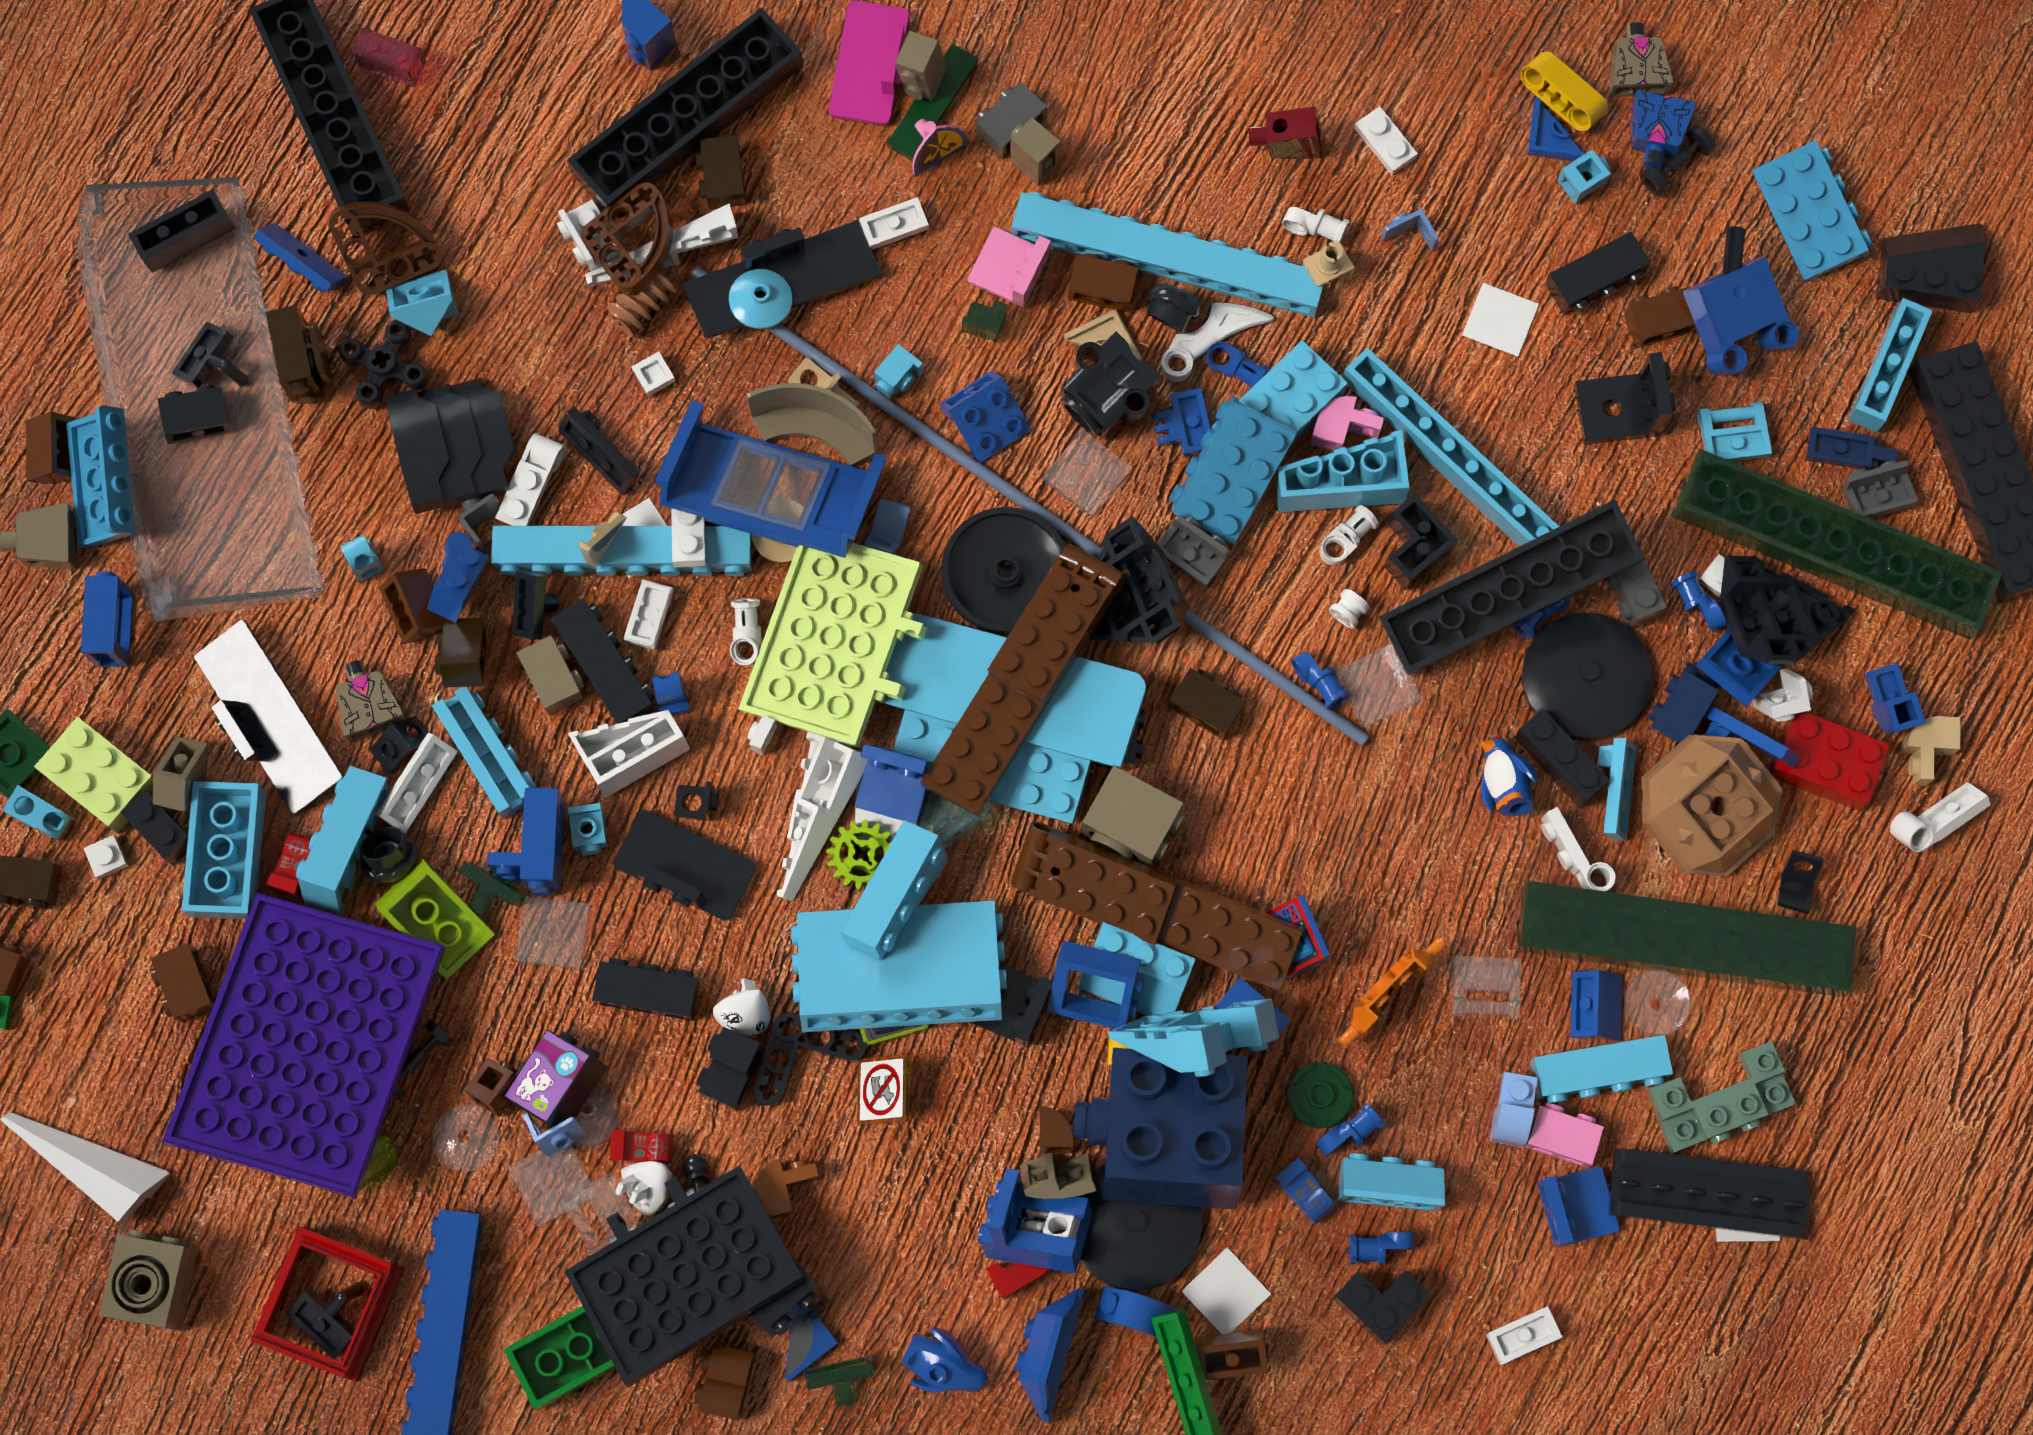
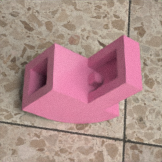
(1341, 416)

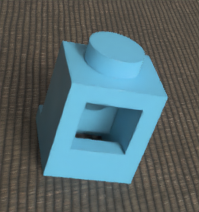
(1589, 165)
(897, 372)
(588, 814)

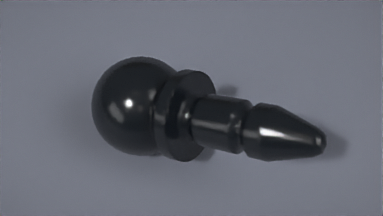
(696, 1169)

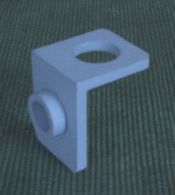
(1405, 222)
(888, 526)
(556, 1138)

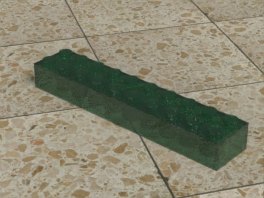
(1836, 544)
(1686, 939)

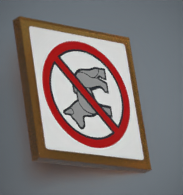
(883, 1089)

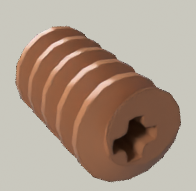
(633, 307)

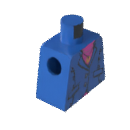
(1658, 125)

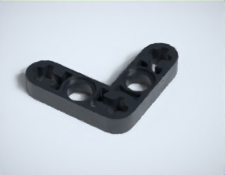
(791, 1046)

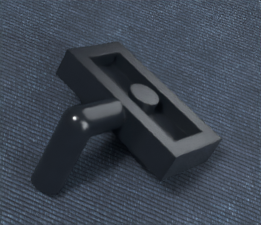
(205, 354)
(322, 1320)

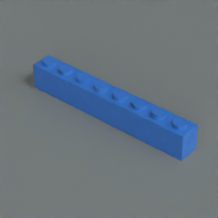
(444, 1323)

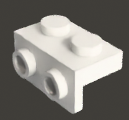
(1785, 701)

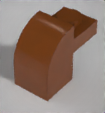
(774, 1182)

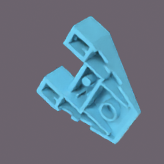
(1200, 1038)

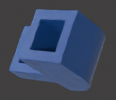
(1893, 705)
(1130, 1310)

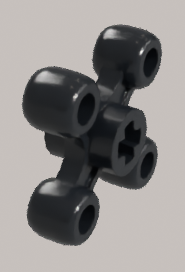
(372, 361)

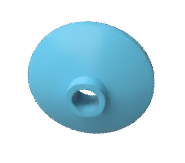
(765, 311)

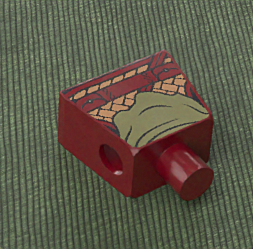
(1290, 134)

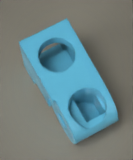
(362, 558)
(36, 813)

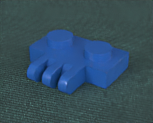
(1184, 422)

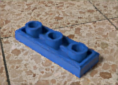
(300, 258)

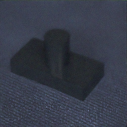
(531, 604)

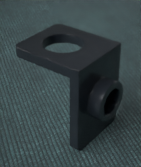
(397, 743)
(708, 797)
(1798, 885)

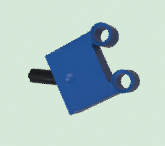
(1737, 305)

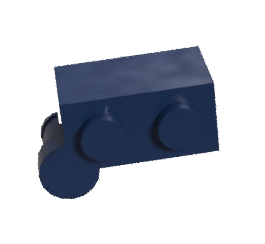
(1685, 705)

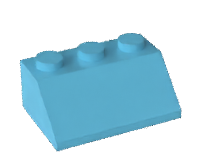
(1162, 967)
(1391, 1183)

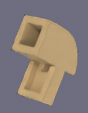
(1935, 737)

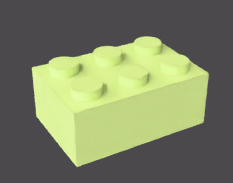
(95, 773)

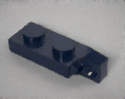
(1846, 449)

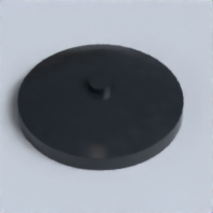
(998, 565)
(1587, 675)
(1138, 1242)

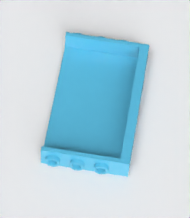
(934, 974)

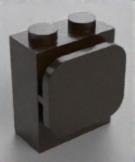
(299, 354)

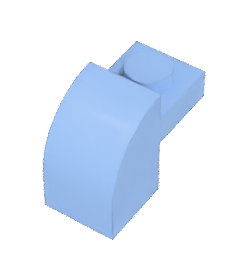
(1514, 1111)

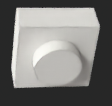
(653, 374)
(1713, 576)
(761, 734)
(106, 857)

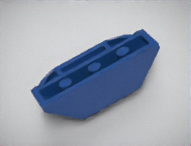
(1047, 1351)

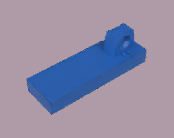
(1727, 726)

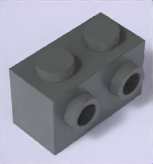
(1637, 595)

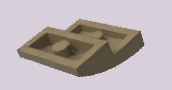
(1050, 1180)

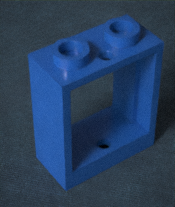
(107, 620)
(1100, 964)

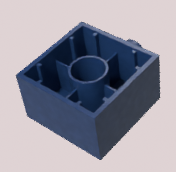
(1169, 1132)

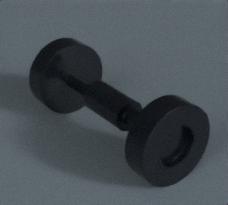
(1699, 140)
(419, 1054)

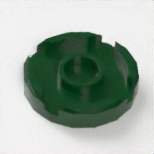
(1319, 1095)

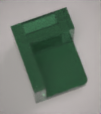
(985, 320)

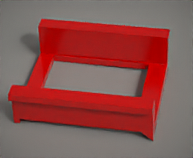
(371, 1318)

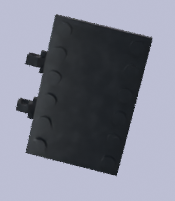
(683, 1274)

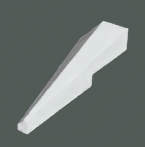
(107, 1177)

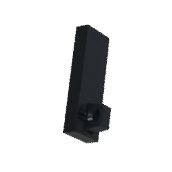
(583, 434)

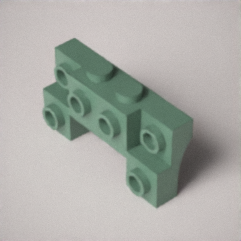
(1714, 1115)

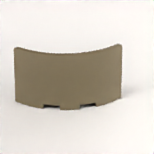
(814, 412)

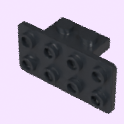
(684, 866)

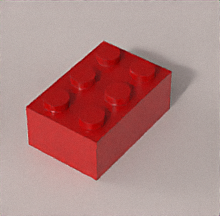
(1832, 760)

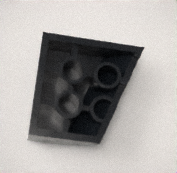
(1934, 268)

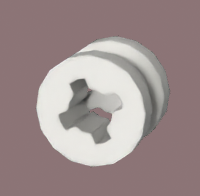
(1349, 608)

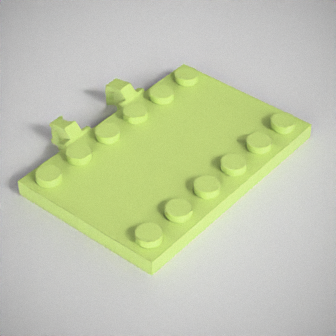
(834, 641)

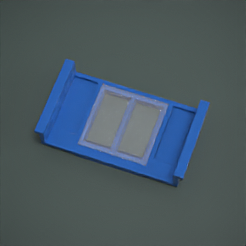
(765, 487)

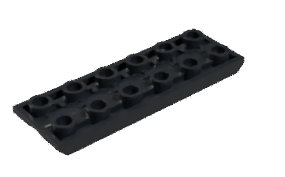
(1710, 1193)

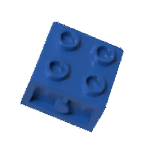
(986, 415)
(892, 783)
(1577, 1206)

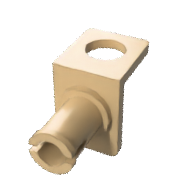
(1329, 264)
(823, 379)

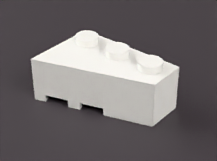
(629, 749)

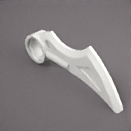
(1222, 322)

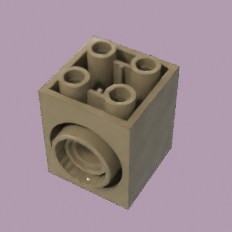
(1133, 818)
(135, 1263)

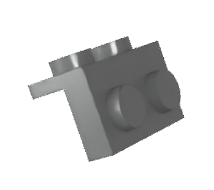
(1880, 490)
(1194, 550)

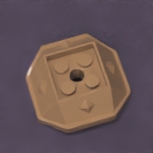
(1680, 798)

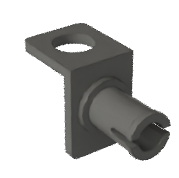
(476, 513)

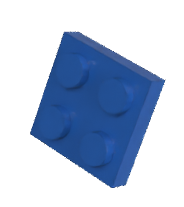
(1736, 674)

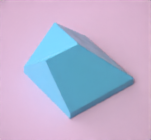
(423, 301)

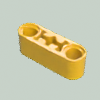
(1564, 91)

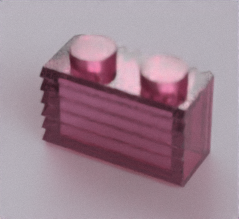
(389, 57)

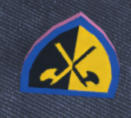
(937, 144)

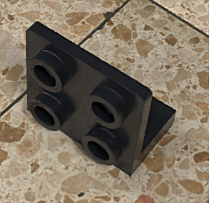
(1020, 1006)

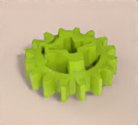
(850, 864)

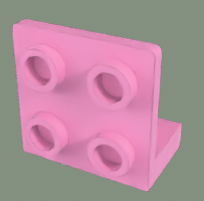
(1010, 266)

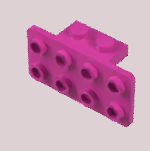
(866, 63)

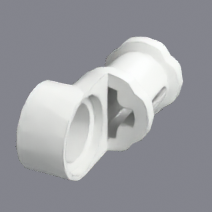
(1303, 222)
(1347, 535)
(746, 628)

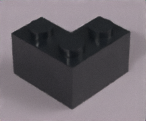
(1424, 540)
(731, 1069)
(802, 1300)
(1381, 1312)

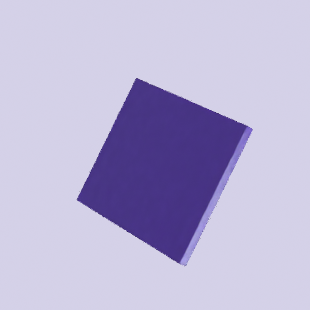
(305, 1045)

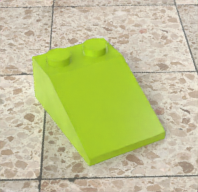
(431, 910)

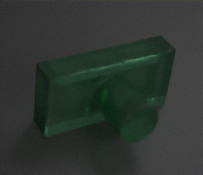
(489, 888)
(840, 1377)

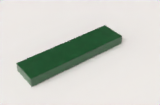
(906, 137)

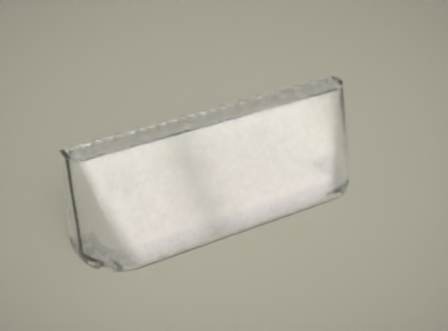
(216, 513)

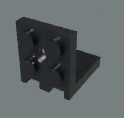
(1641, 401)

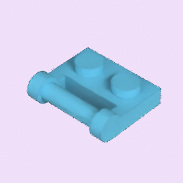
(1736, 442)

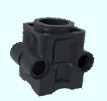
(1101, 392)

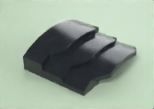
(451, 443)

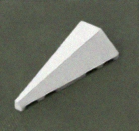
(704, 231)
(827, 786)

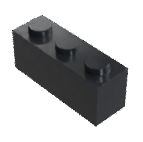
(182, 231)
(1598, 274)
(1561, 758)
(646, 989)

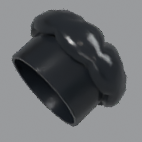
(1172, 306)
(387, 855)

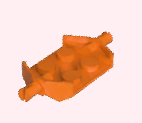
(1413, 964)

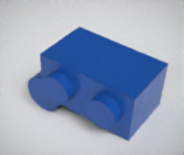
(459, 579)

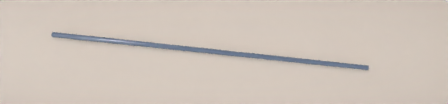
(1061, 527)

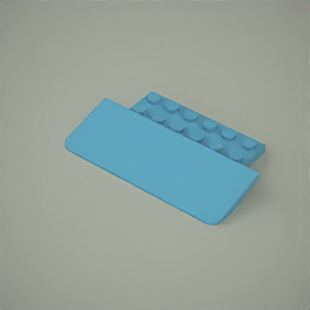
(1083, 722)

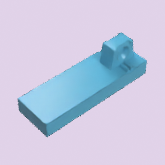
(1621, 761)

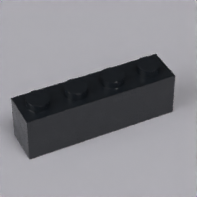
(602, 663)

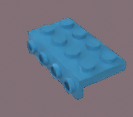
(1812, 210)
(1231, 469)
(100, 477)

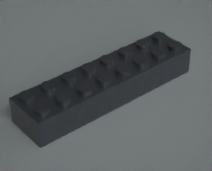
(327, 105)
(687, 108)
(1981, 461)
(1512, 588)

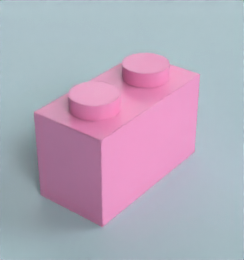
(1564, 1135)

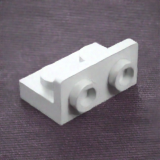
(571, 227)

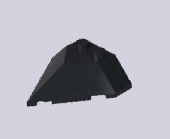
(1150, 600)
(1774, 614)

